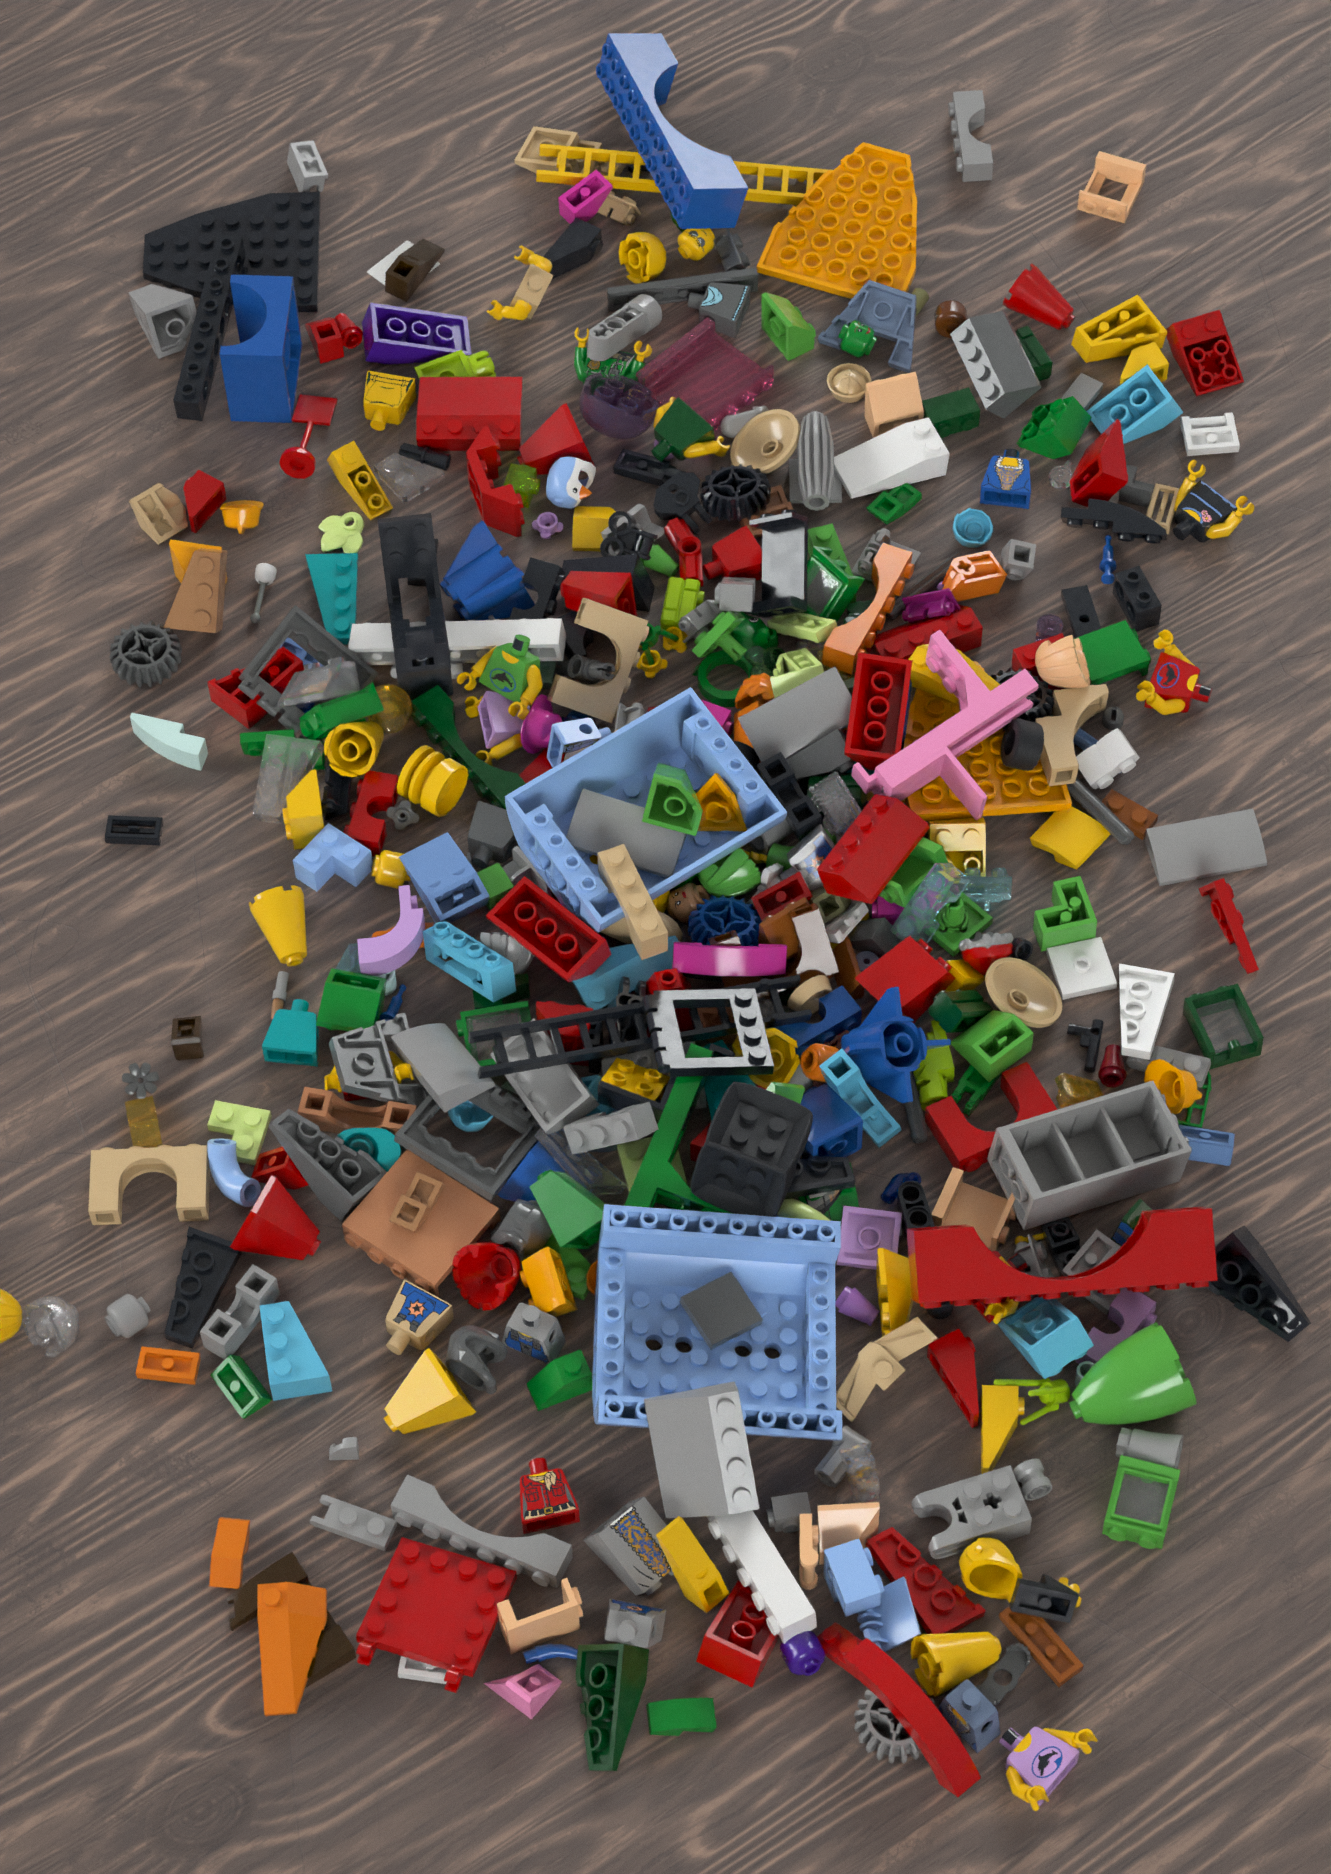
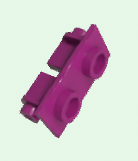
(929, 604)

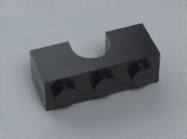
(545, 580)
(781, 780)

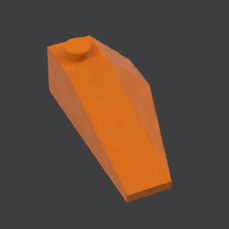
(288, 1638)

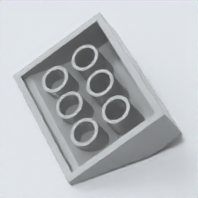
(702, 1452)

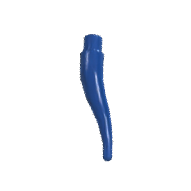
(549, 1651)

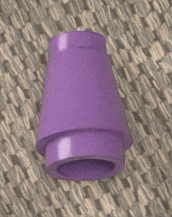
(856, 1306)

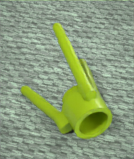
(1050, 1393)

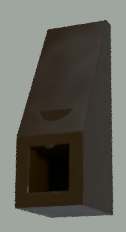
(411, 269)

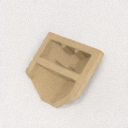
(159, 513)

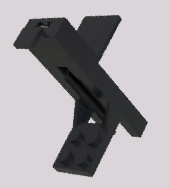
(419, 651)

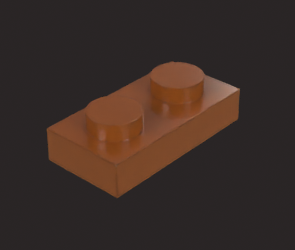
(1130, 813)

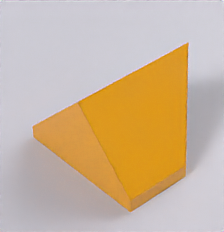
(719, 807)

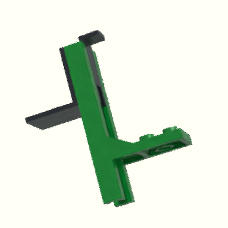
(656, 1177)

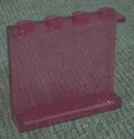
(705, 375)

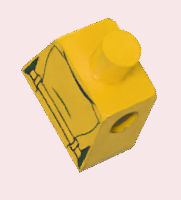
(387, 398)

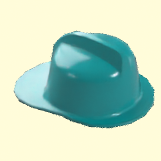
(374, 1141)

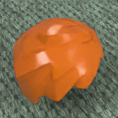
(754, 689)

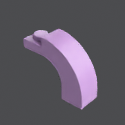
(398, 946)

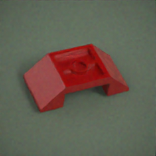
(497, 506)

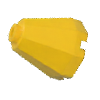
(783, 1056)

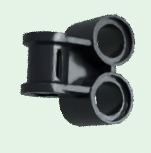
(630, 540)

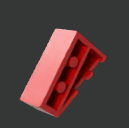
(240, 706)

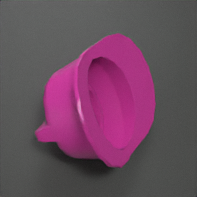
(538, 725)

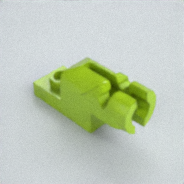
(934, 1070)

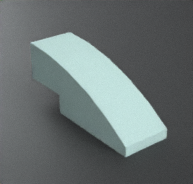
(170, 740)

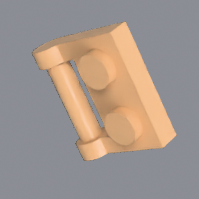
(808, 1552)

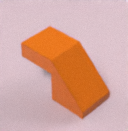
(228, 1552)

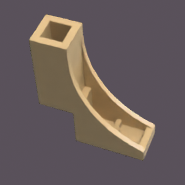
(1070, 712)

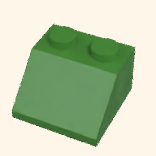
(786, 326)

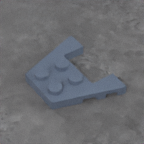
(888, 313)

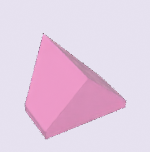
(527, 1690)

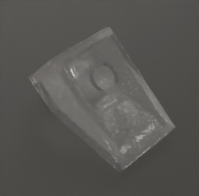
(321, 683)

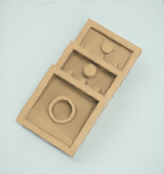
(529, 153)

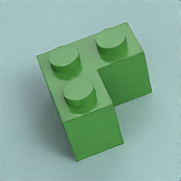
(1069, 919)

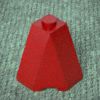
(606, 588)

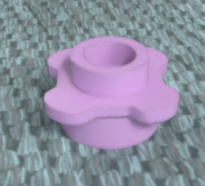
(547, 519)

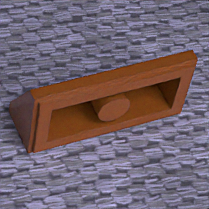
(848, 969)

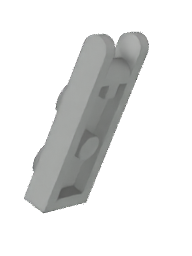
(355, 1523)

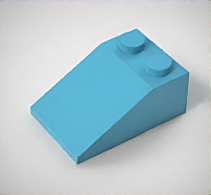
(1139, 404)
(1046, 1335)

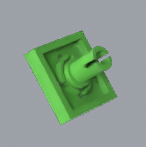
(720, 636)
(959, 915)

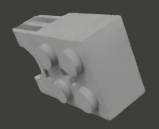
(970, 1514)

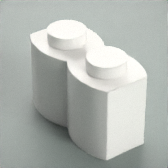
(1107, 759)

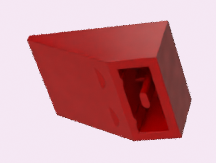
(1204, 353)
(1101, 468)

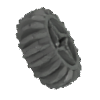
(131, 652)

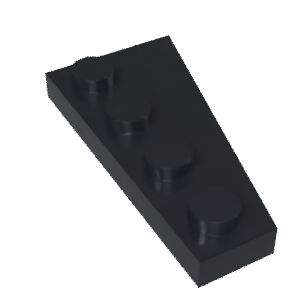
(202, 1277)

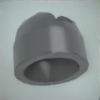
(1106, 718)

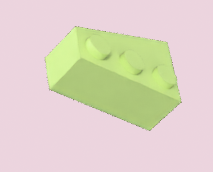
(793, 670)

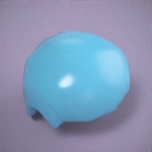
(972, 528)
(469, 1117)

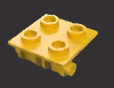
(636, 1079)

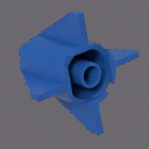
(484, 580)
(889, 1047)

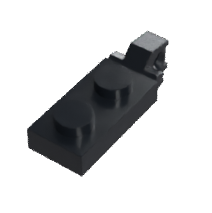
(644, 467)

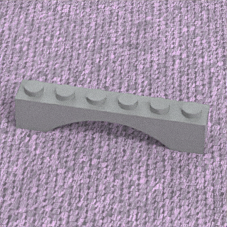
(536, 1556)

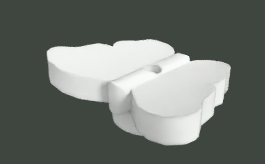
(769, 877)

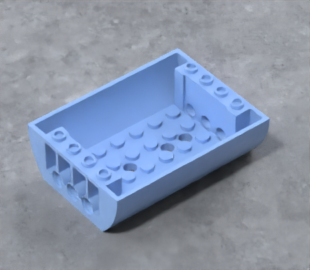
(623, 767)

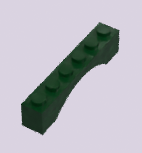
(437, 716)

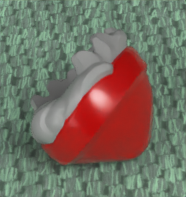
(986, 949)

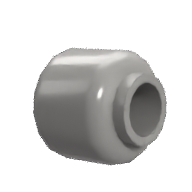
(127, 1315)

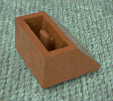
(780, 930)

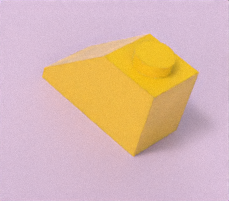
(1144, 355)

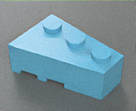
(290, 1356)

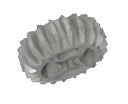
(883, 1719)

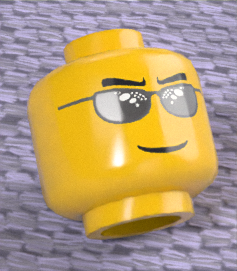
(695, 243)

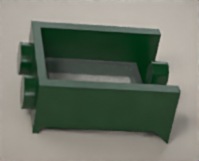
(1223, 1025)

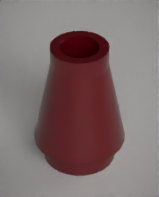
(1112, 1069)

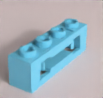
(470, 961)

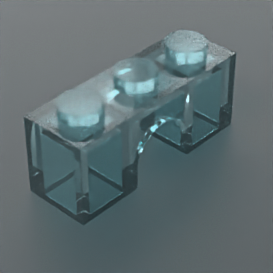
(940, 886)

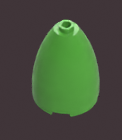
(1134, 1382)

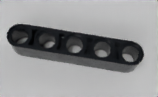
(918, 1212)

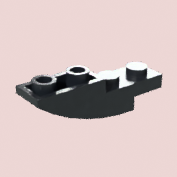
(1125, 521)

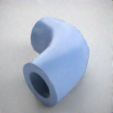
(228, 1175)

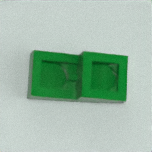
(894, 504)
(681, 1715)

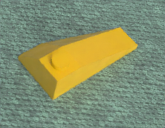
(932, 683)

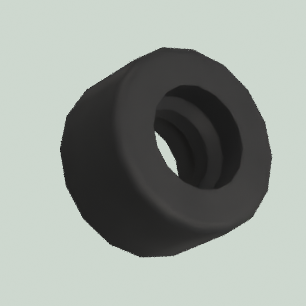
(1022, 744)

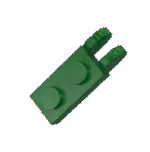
(974, 1084)

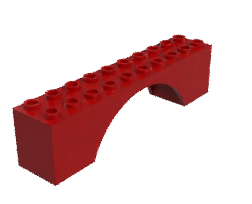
(1161, 1251)

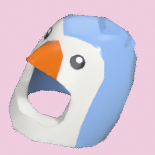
(563, 484)

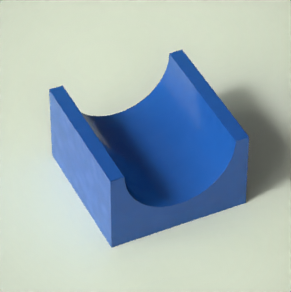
(265, 364)

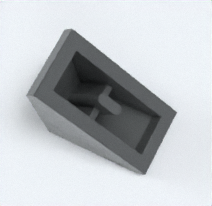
(874, 936)

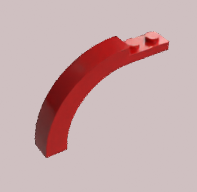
(907, 1703)

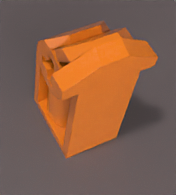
(974, 576)

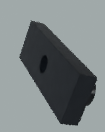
(1080, 610)

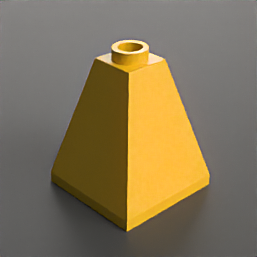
(427, 1397)

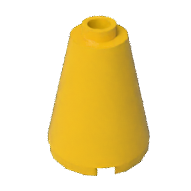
(353, 747)
(282, 922)
(952, 1658)

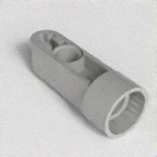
(623, 327)

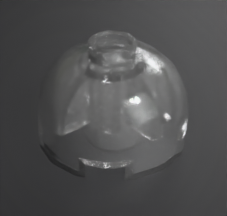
(51, 1324)

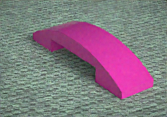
(729, 960)

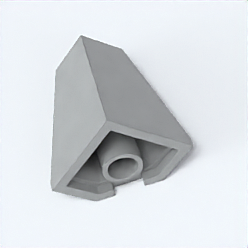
(164, 317)

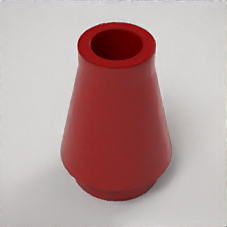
(349, 331)

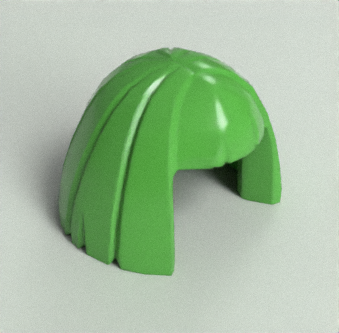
(730, 876)

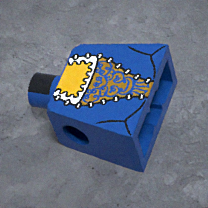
(1007, 481)

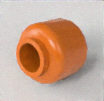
(813, 1058)

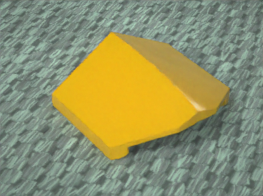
(588, 525)

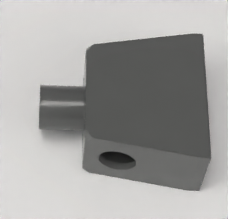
(490, 835)

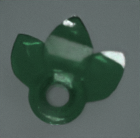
(763, 659)

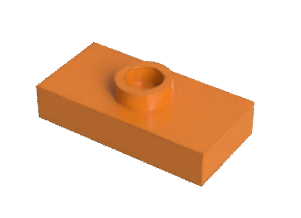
(168, 1365)

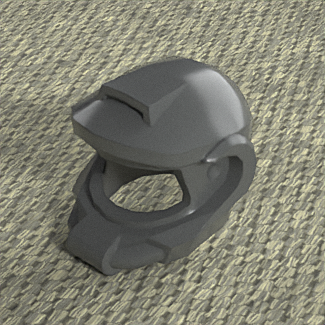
(523, 1228)
(470, 1352)

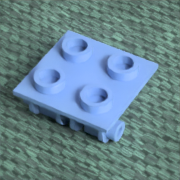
(893, 1620)

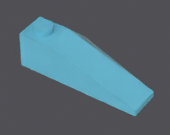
(602, 986)

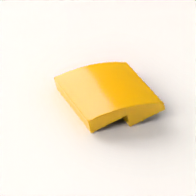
(1070, 836)

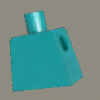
(293, 1036)

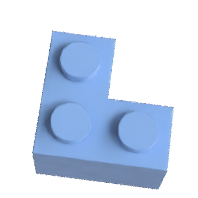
(332, 854)
(851, 1577)

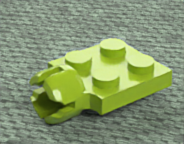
(458, 365)

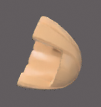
(1063, 663)

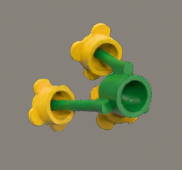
(651, 660)

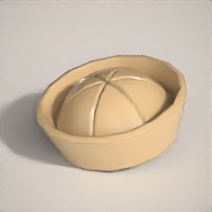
(848, 382)
(808, 994)

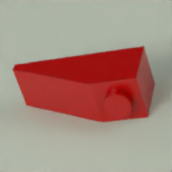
(955, 1364)

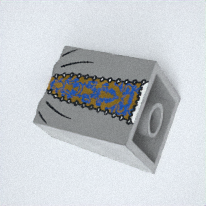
(630, 1546)

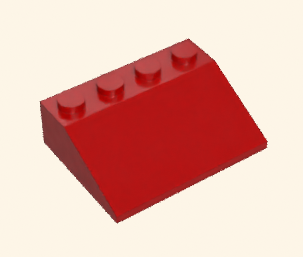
(457, 408)

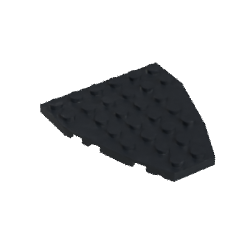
(277, 236)

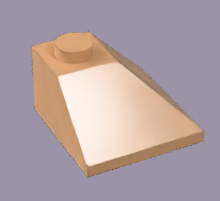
(846, 1523)

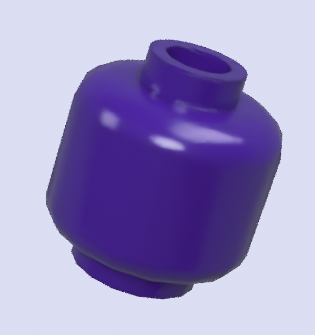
(803, 1653)

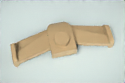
(880, 1364)

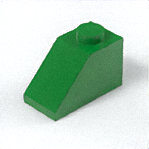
(561, 1380)

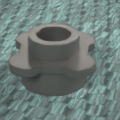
(403, 807)

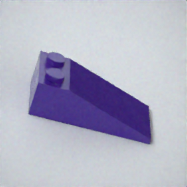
(412, 335)

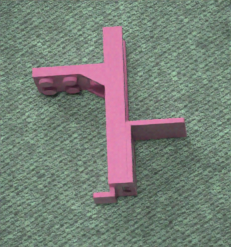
(937, 751)

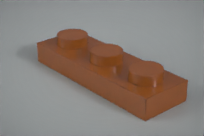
(1043, 1645)

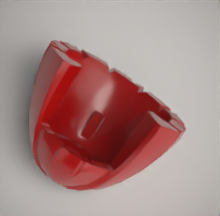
(486, 1274)

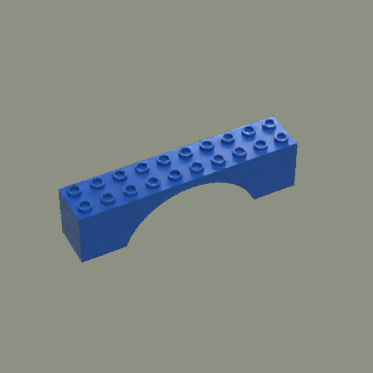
(695, 182)

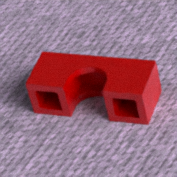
(374, 795)

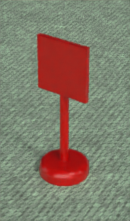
(311, 410)

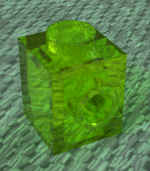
(523, 481)

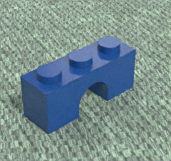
(838, 1014)

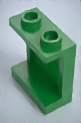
(1114, 653)

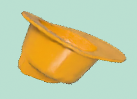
(241, 514)
(1176, 1084)

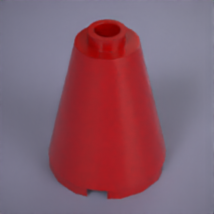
(1039, 300)

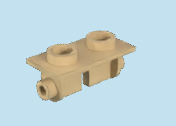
(622, 208)

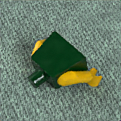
(684, 433)

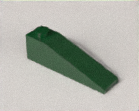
(611, 1691)

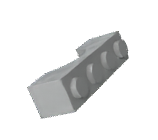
(974, 157)

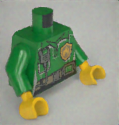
(620, 363)

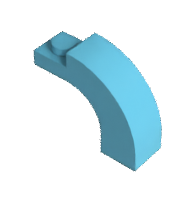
(849, 1084)

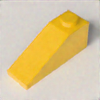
(998, 1421)

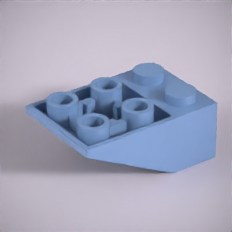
(445, 879)

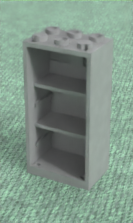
(1089, 1154)

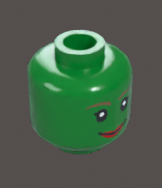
(857, 339)

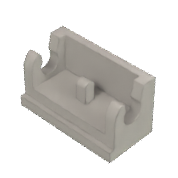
(306, 166)

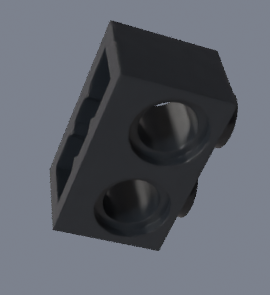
(1137, 598)

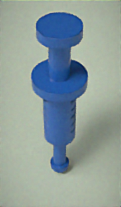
(1107, 565)
(394, 1005)

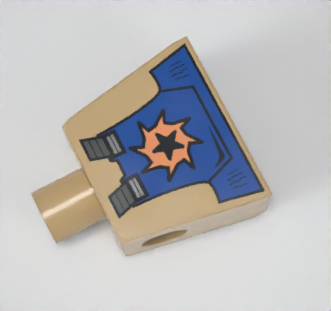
(416, 1318)

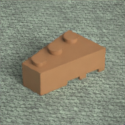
(201, 594)

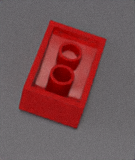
(738, 1639)

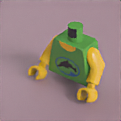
(510, 672)

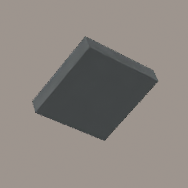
(721, 1310)

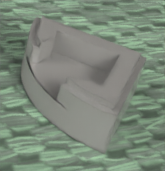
(346, 1451)

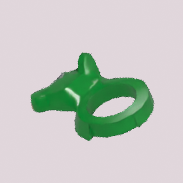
(748, 633)

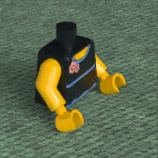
(1204, 511)

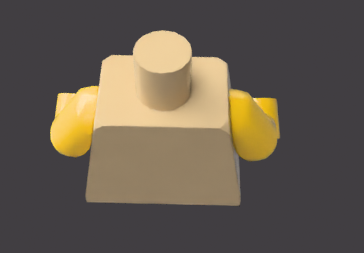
(530, 290)

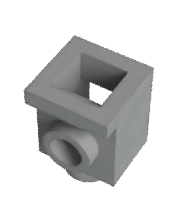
(786, 1511)

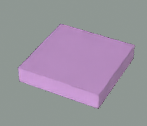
(864, 1232)

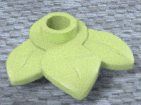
(340, 535)

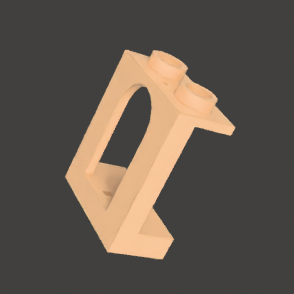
(1118, 170)

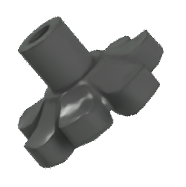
(145, 1077)

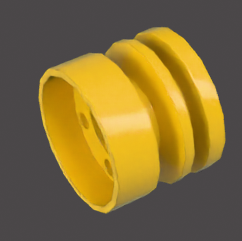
(432, 781)

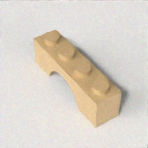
(642, 917)

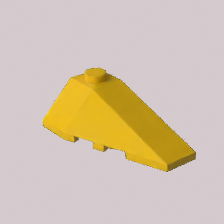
(893, 1290)

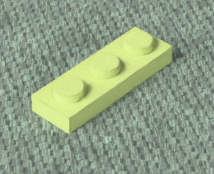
(803, 626)

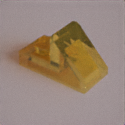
(1075, 1089)

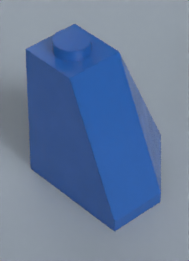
(526, 1174)

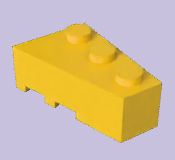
(1118, 331)

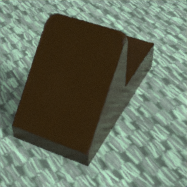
(187, 1038)

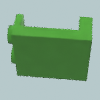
(913, 871)

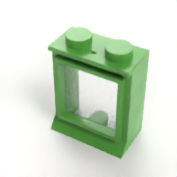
(1141, 1502)

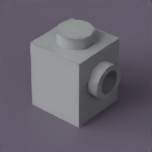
(1017, 559)

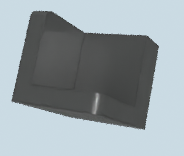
(1135, 491)

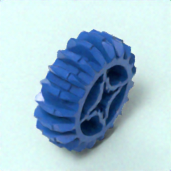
(724, 912)

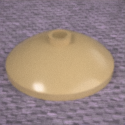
(766, 441)
(1023, 991)

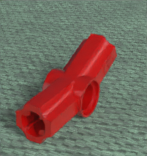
(687, 548)

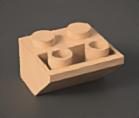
(892, 403)

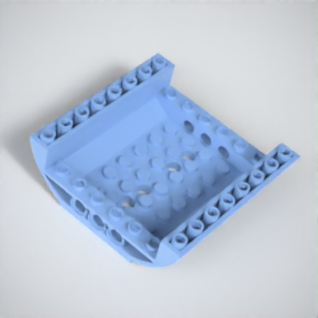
(786, 1271)

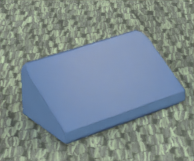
(1209, 1145)

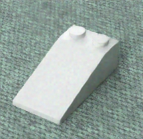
(892, 459)

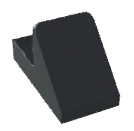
(1044, 1599)

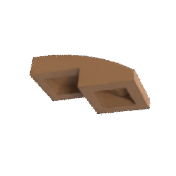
(417, 1203)

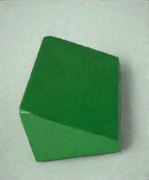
(240, 1386)

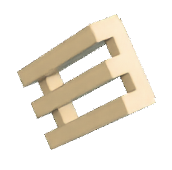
(1167, 490)

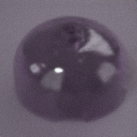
(617, 406)

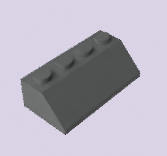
(996, 362)

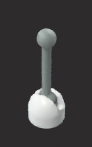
(264, 575)

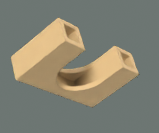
(626, 634)
(115, 1168)

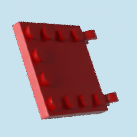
(435, 1609)

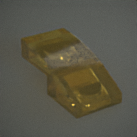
(143, 1122)

